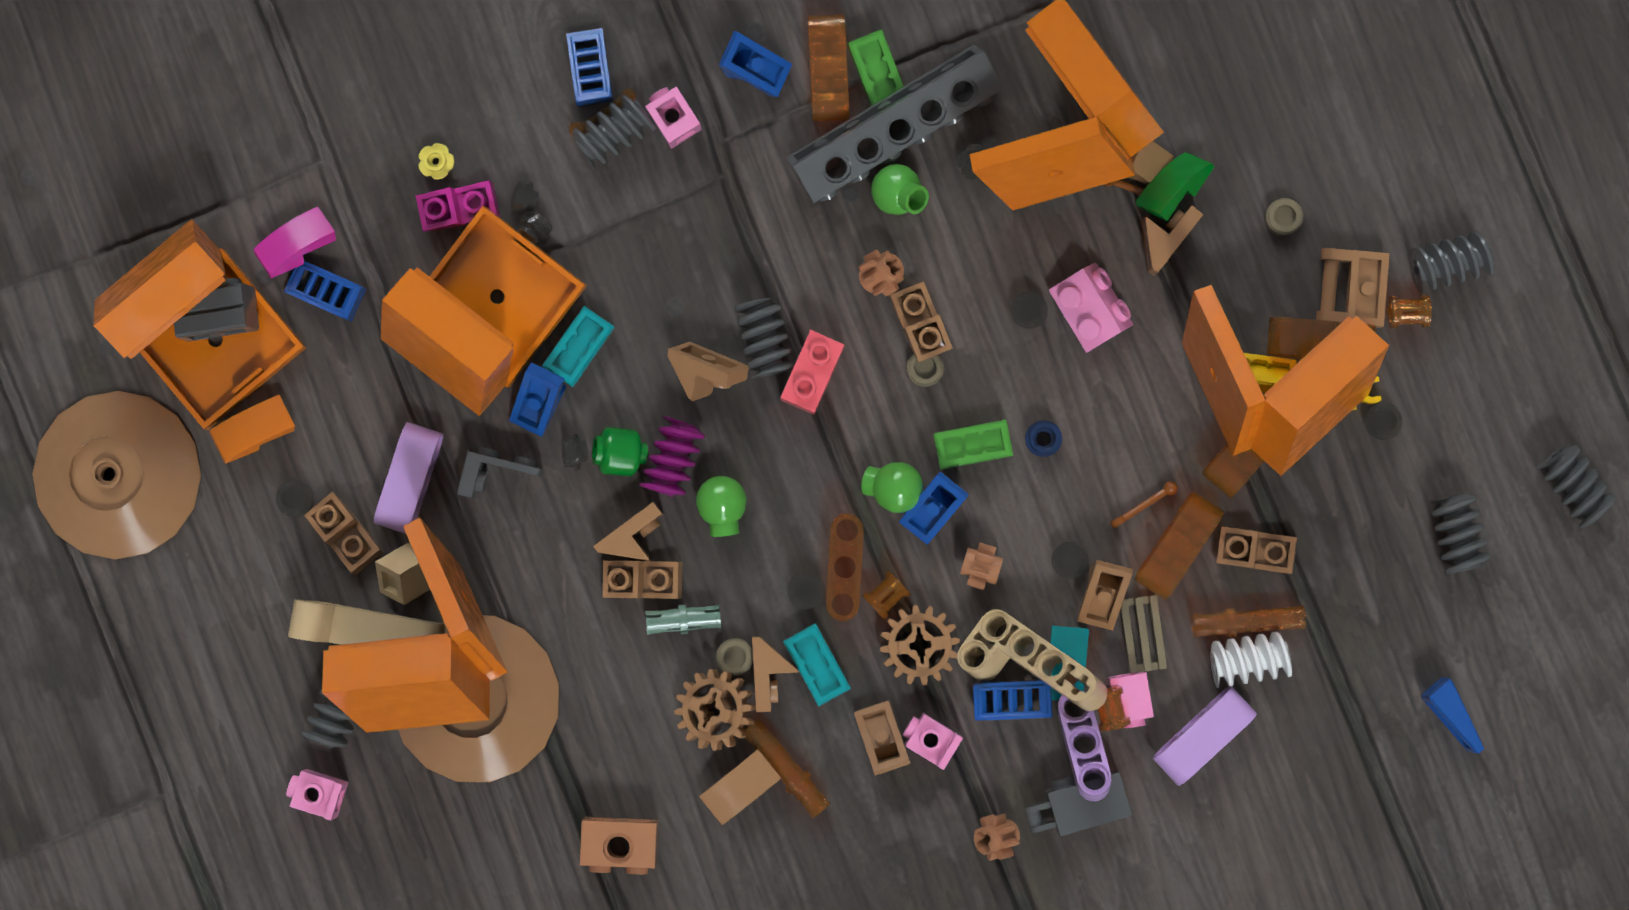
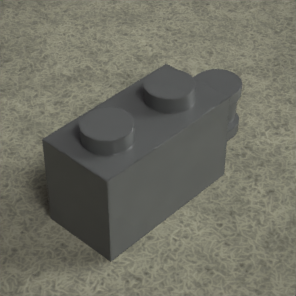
(1073, 812)

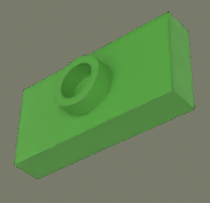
(875, 66)
(973, 444)

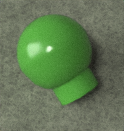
(899, 190)
(893, 486)
(721, 504)

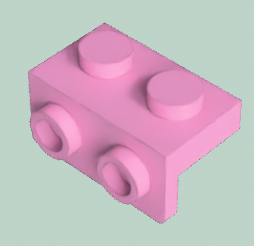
(1091, 306)

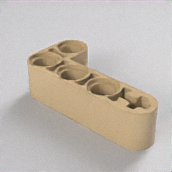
(348, 625)
(1039, 662)

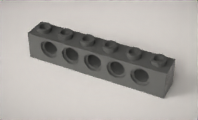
(874, 123)

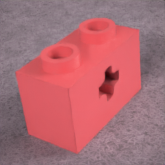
(812, 372)

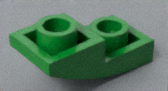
(1179, 177)

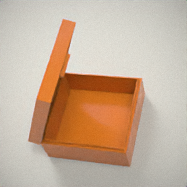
(1082, 152)
(164, 286)
(456, 330)
(1296, 408)
(420, 677)

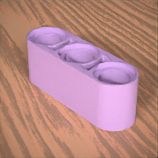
(408, 477)
(1204, 735)
(1086, 763)

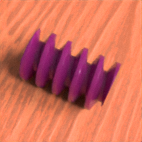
(673, 457)

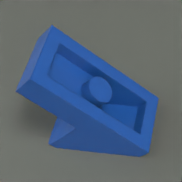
(754, 65)
(537, 399)
(934, 508)

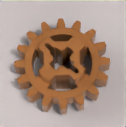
(936, 643)
(721, 697)

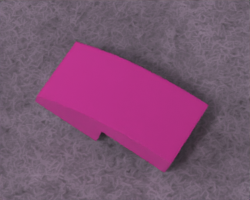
(455, 206)
(287, 245)

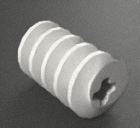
(1250, 658)

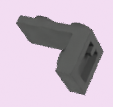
(475, 478)

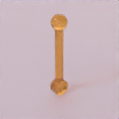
(593, 118)

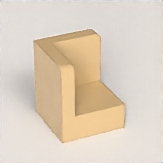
(401, 575)

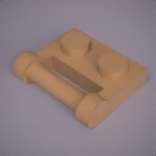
(1364, 287)

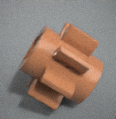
(881, 273)
(981, 566)
(996, 837)

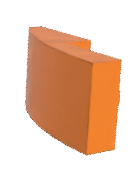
(251, 428)

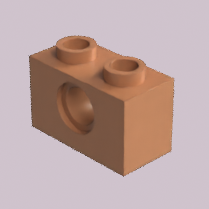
(640, 834)

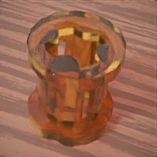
(1397, 316)
(886, 594)
(1112, 711)

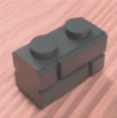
(222, 313)

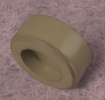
(1283, 217)
(925, 372)
(735, 656)

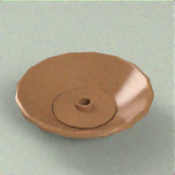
(152, 481)
(520, 722)

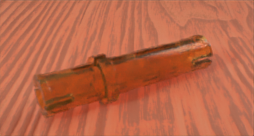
(1234, 622)
(791, 774)

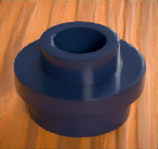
(1055, 438)

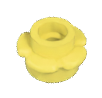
(445, 164)

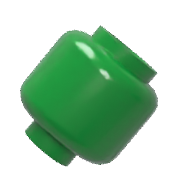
(619, 451)

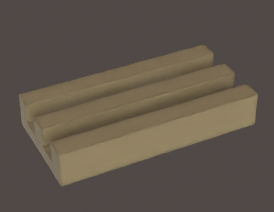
(1147, 665)

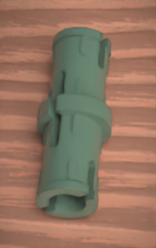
(683, 619)

